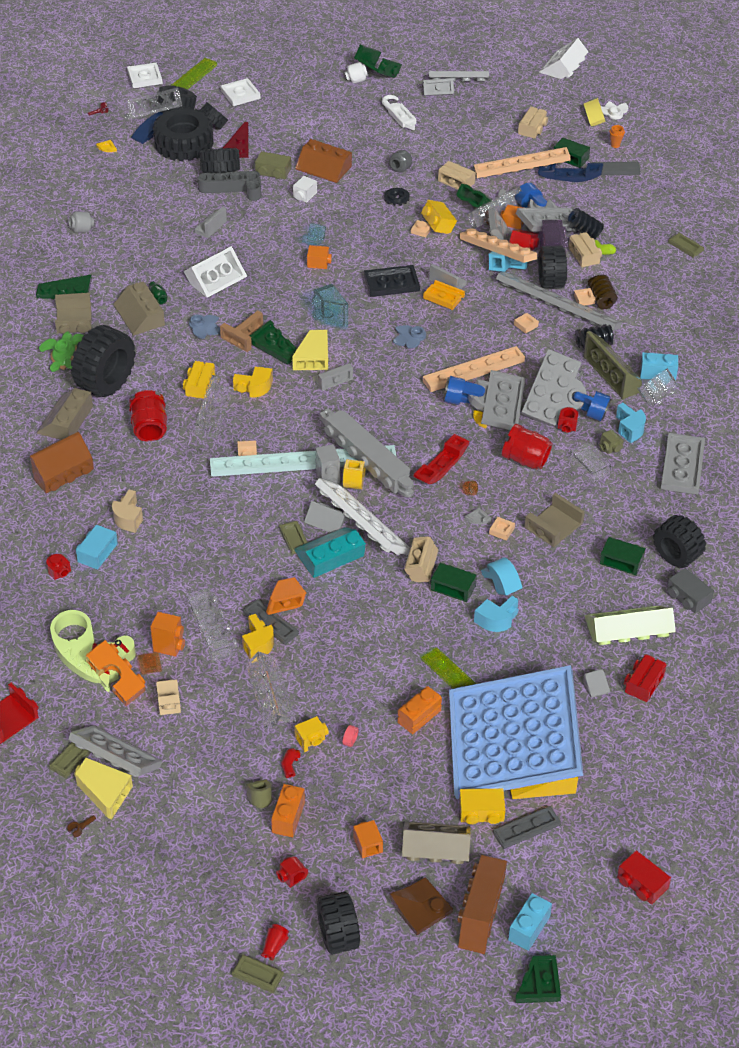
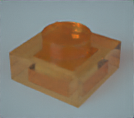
(149, 663)

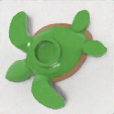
(62, 350)

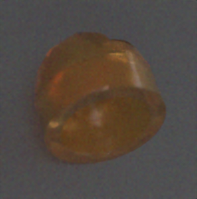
(470, 485)

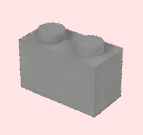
(328, 463)

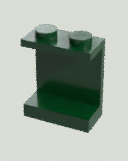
(370, 56)

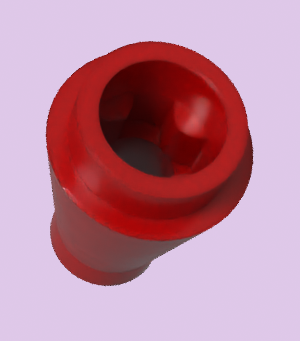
(274, 941)

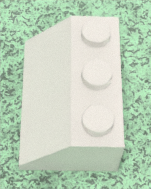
(565, 60)
(216, 272)

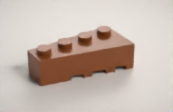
(481, 903)

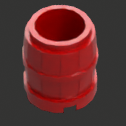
(148, 415)
(527, 447)

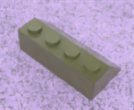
(611, 366)

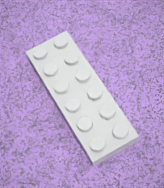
(364, 518)

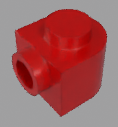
(568, 419)
(58, 566)
(291, 871)

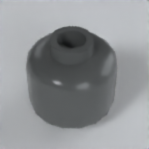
(400, 161)

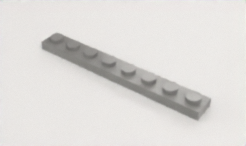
(552, 299)

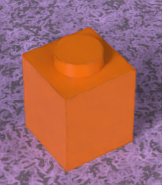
(510, 217)
(318, 257)
(368, 839)

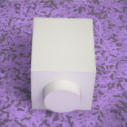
(304, 189)

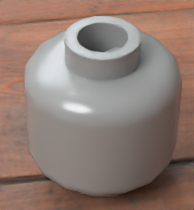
(80, 222)

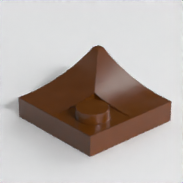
(420, 905)

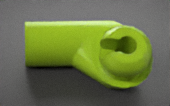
(606, 249)

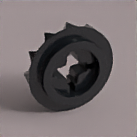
(390, 196)

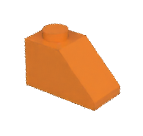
(286, 596)

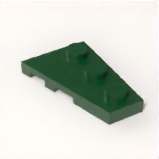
(65, 286)
(273, 343)

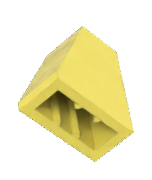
(312, 352)
(103, 785)

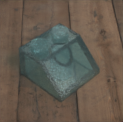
(330, 307)

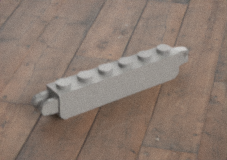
(367, 448)

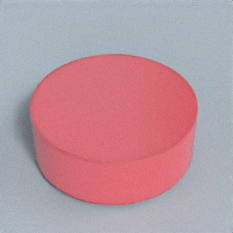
(350, 735)

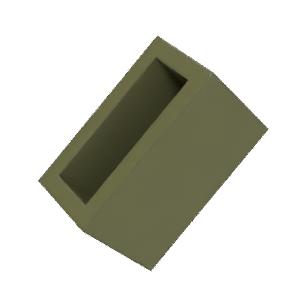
(273, 165)

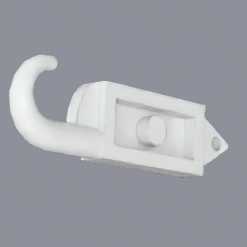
(399, 112)

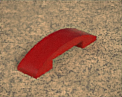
(444, 461)

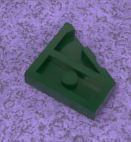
(540, 981)

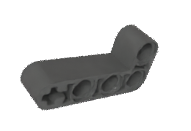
(231, 182)

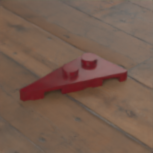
(240, 141)

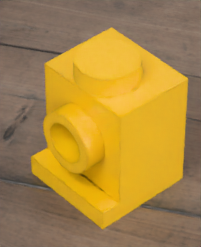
(310, 733)

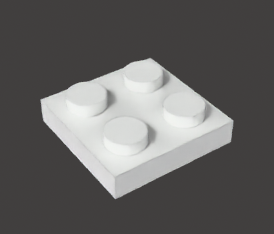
(144, 75)
(240, 92)

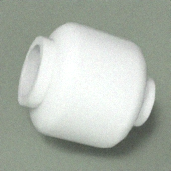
(356, 72)

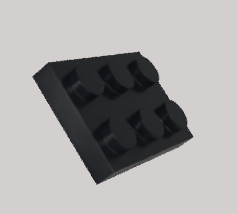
(392, 280)

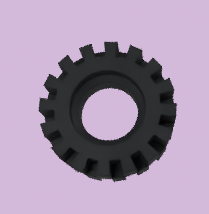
(215, 116)

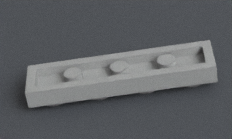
(466, 76)

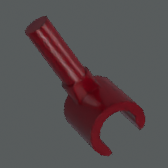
(102, 109)

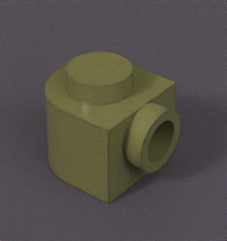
(611, 442)
(259, 793)

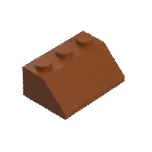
(324, 160)
(61, 463)

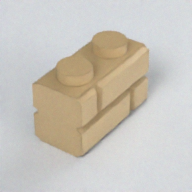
(533, 122)
(455, 175)
(584, 249)
(421, 559)

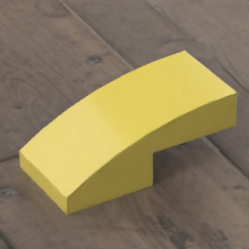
(594, 112)

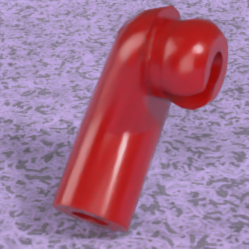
(290, 756)

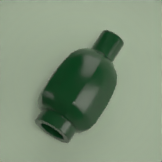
(158, 292)

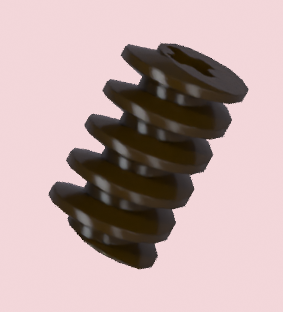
(603, 291)

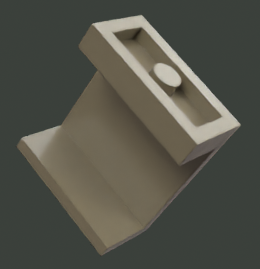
(73, 313)
(556, 521)

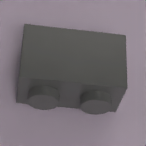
(690, 590)

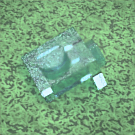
(316, 234)

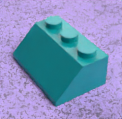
(331, 551)

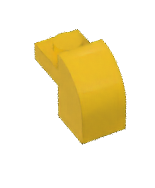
(257, 384)
(354, 474)
(259, 639)

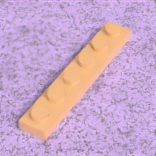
(522, 162)
(499, 246)
(475, 368)

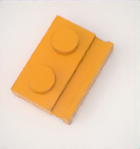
(444, 294)

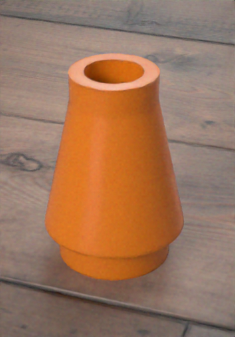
(616, 135)

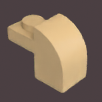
(126, 513)
(168, 697)

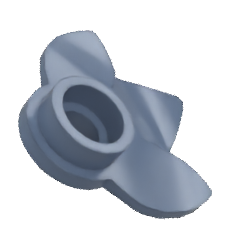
(204, 325)
(409, 336)

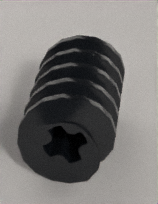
(585, 223)
(604, 332)

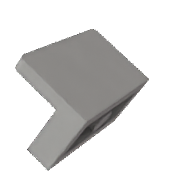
(438, 87)
(212, 223)
(446, 277)
(334, 377)
(325, 517)

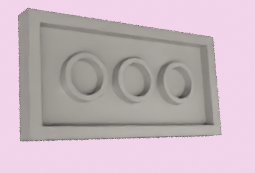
(683, 463)
(115, 750)

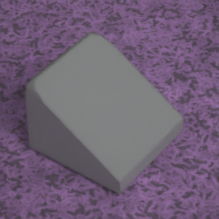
(596, 683)

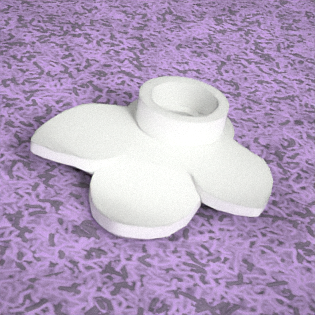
(613, 111)

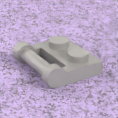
(497, 225)

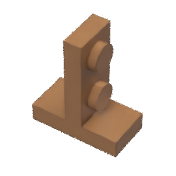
(241, 334)

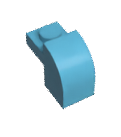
(501, 263)
(631, 422)
(503, 575)
(494, 617)

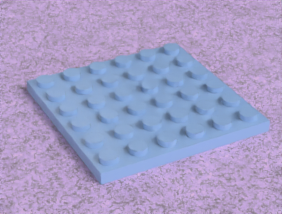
(515, 731)

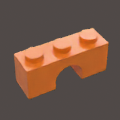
(106, 658)

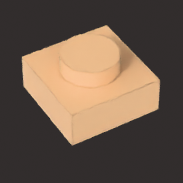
(421, 228)
(584, 296)
(526, 323)
(247, 448)
(502, 528)

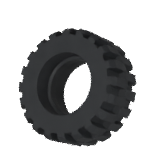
(183, 134)
(103, 360)

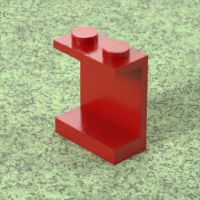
(16, 712)

